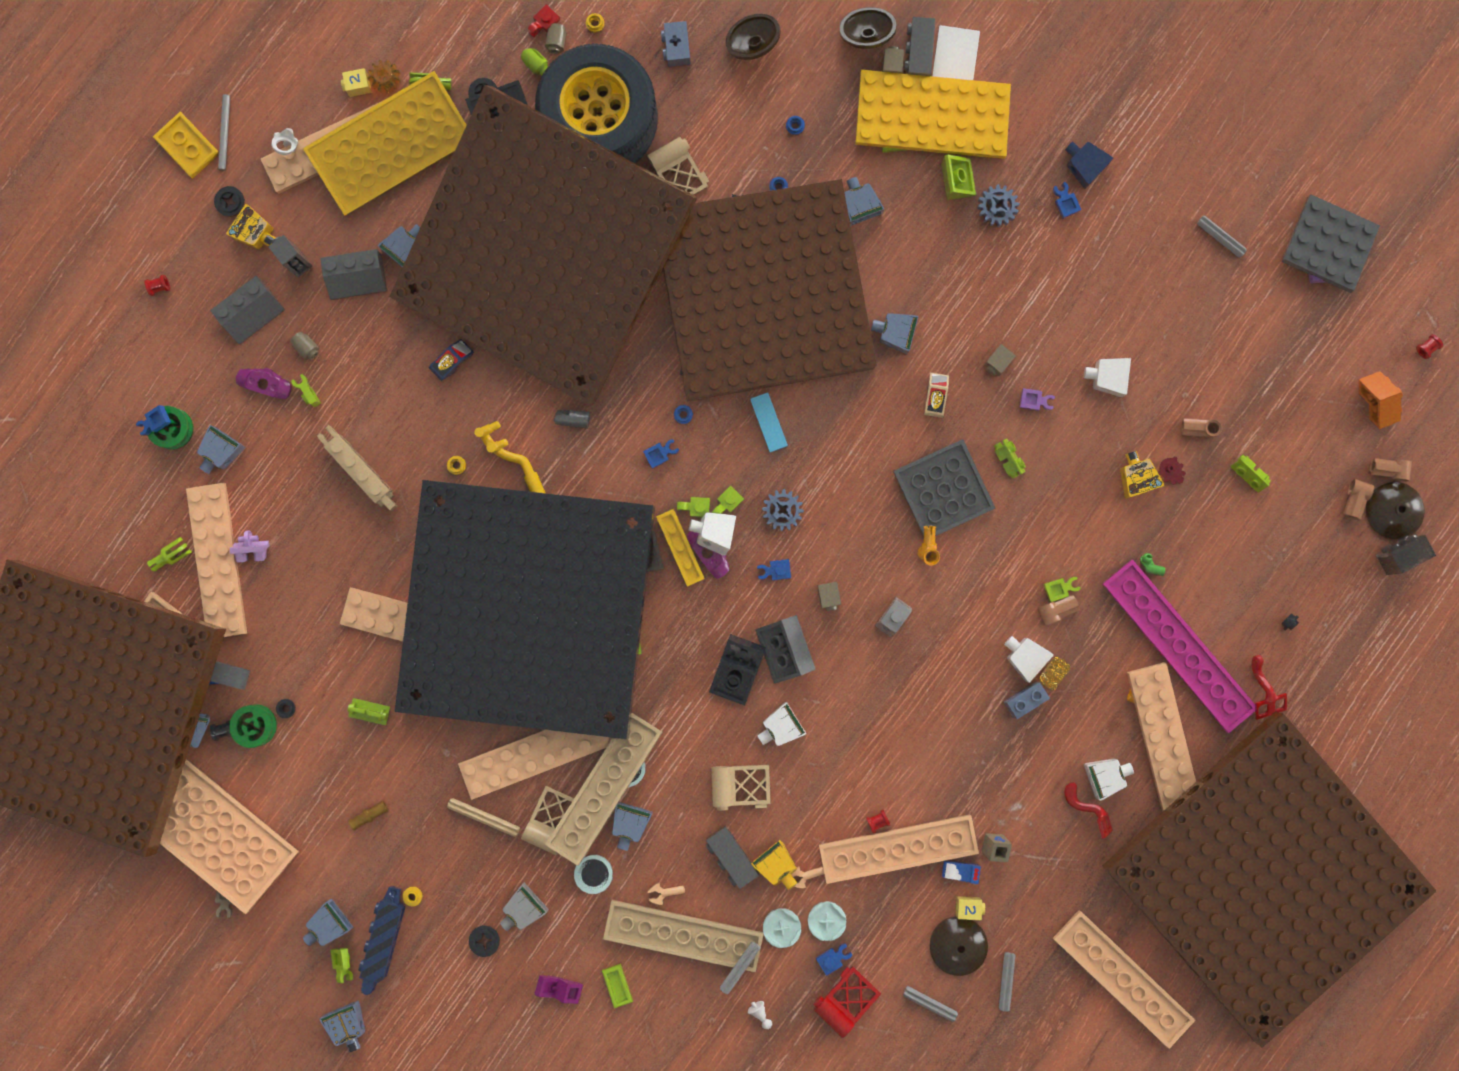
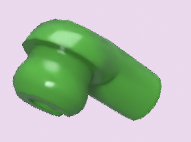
(1149, 566)

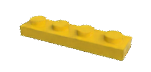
(680, 547)

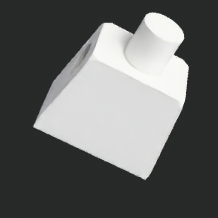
(1110, 375)
(714, 531)
(1027, 657)

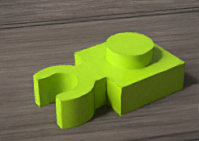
(1059, 589)

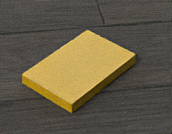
(186, 145)

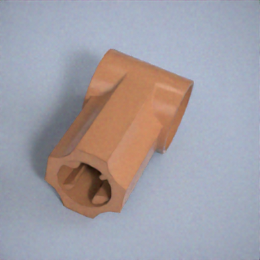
(1199, 428)
(1396, 470)
(1359, 494)
(1055, 611)

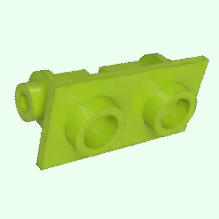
(1008, 451)
(1245, 468)
(368, 711)

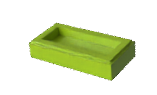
(617, 985)

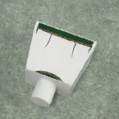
(781, 726)
(1107, 777)

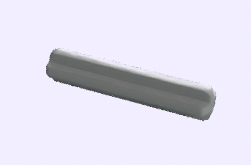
(1221, 236)
(739, 968)
(1007, 981)
(930, 1004)

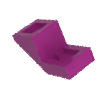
(558, 988)

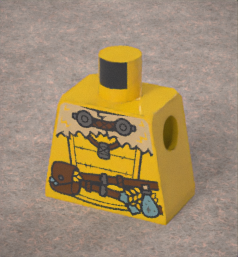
(251, 229)
(1139, 476)

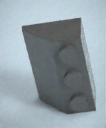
(354, 274)
(247, 310)
(785, 649)

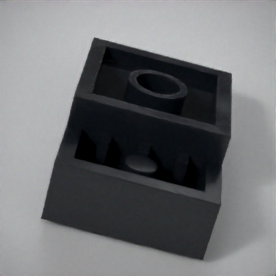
(737, 669)

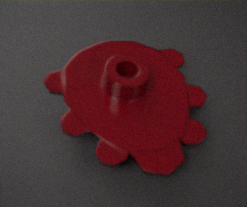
(1171, 470)

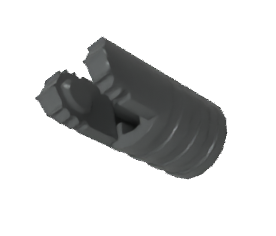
(572, 418)

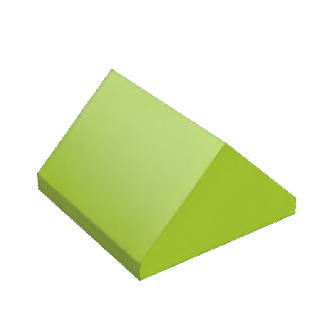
(958, 177)

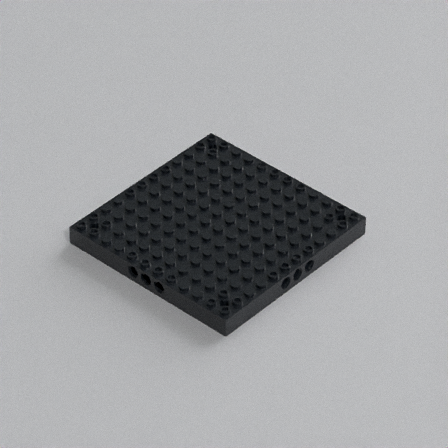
(525, 609)

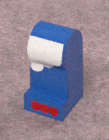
(961, 871)

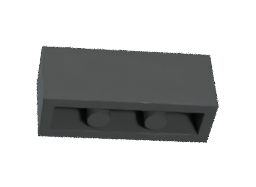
(920, 46)
(290, 255)
(731, 857)

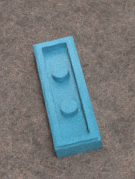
(768, 422)

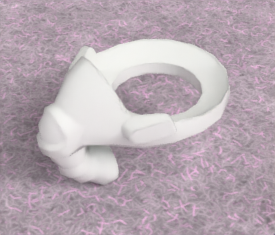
(288, 138)

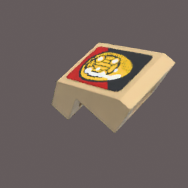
(936, 395)

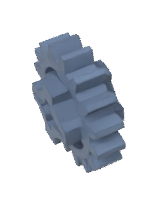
(993, 200)
(774, 500)

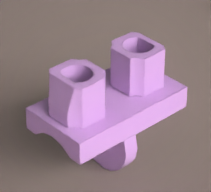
(247, 545)

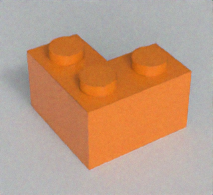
(1383, 399)

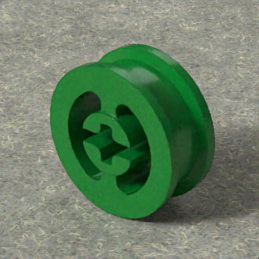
(175, 436)
(261, 718)

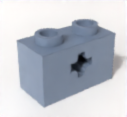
(679, 54)
(1026, 700)

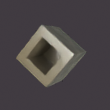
(893, 60)
(999, 360)
(829, 596)
(996, 847)

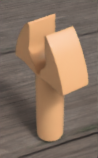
(806, 875)
(664, 892)

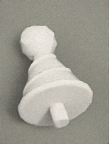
(758, 1011)

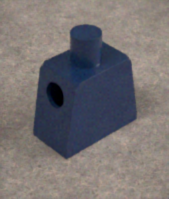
(1087, 162)

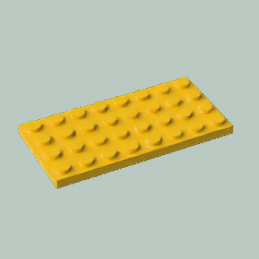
(933, 114)
(387, 143)

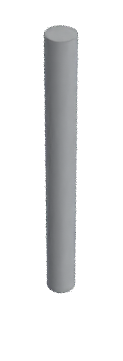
(224, 132)

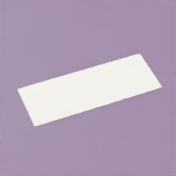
(956, 53)

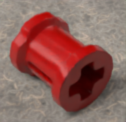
(157, 285)
(1429, 346)
(878, 821)

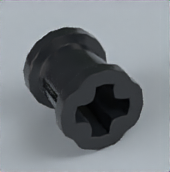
(220, 731)

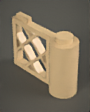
(672, 155)
(724, 786)
(537, 832)

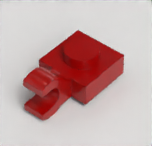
(543, 20)

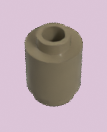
(555, 38)
(305, 346)

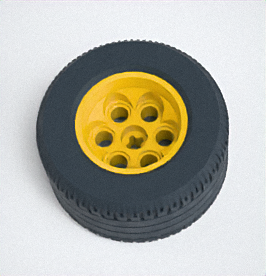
(588, 72)

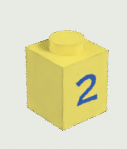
(356, 82)
(969, 908)

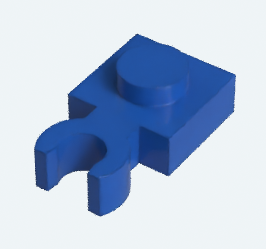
(1067, 203)
(155, 420)
(658, 455)
(778, 569)
(830, 959)

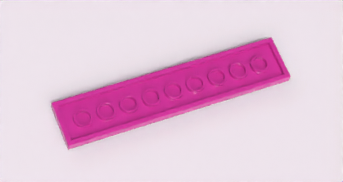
(1179, 646)

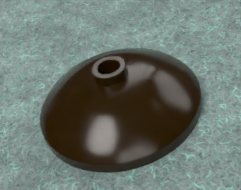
(868, 28)
(753, 36)
(1384, 513)
(954, 933)

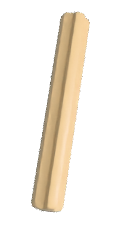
(483, 817)

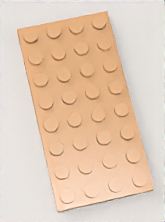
(223, 840)

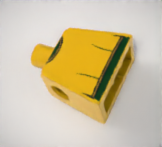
(776, 865)

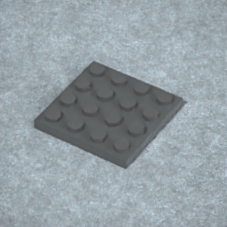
(1330, 243)
(944, 488)

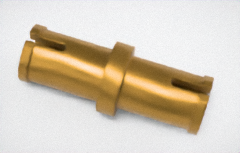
(368, 815)

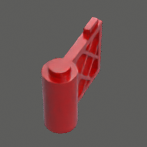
(834, 1013)

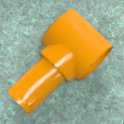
(929, 546)

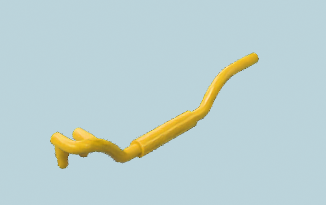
(531, 477)

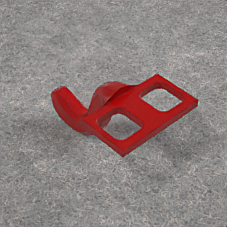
(1271, 697)
(1071, 797)

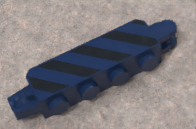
(382, 940)

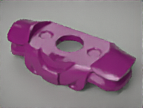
(276, 387)
(716, 564)

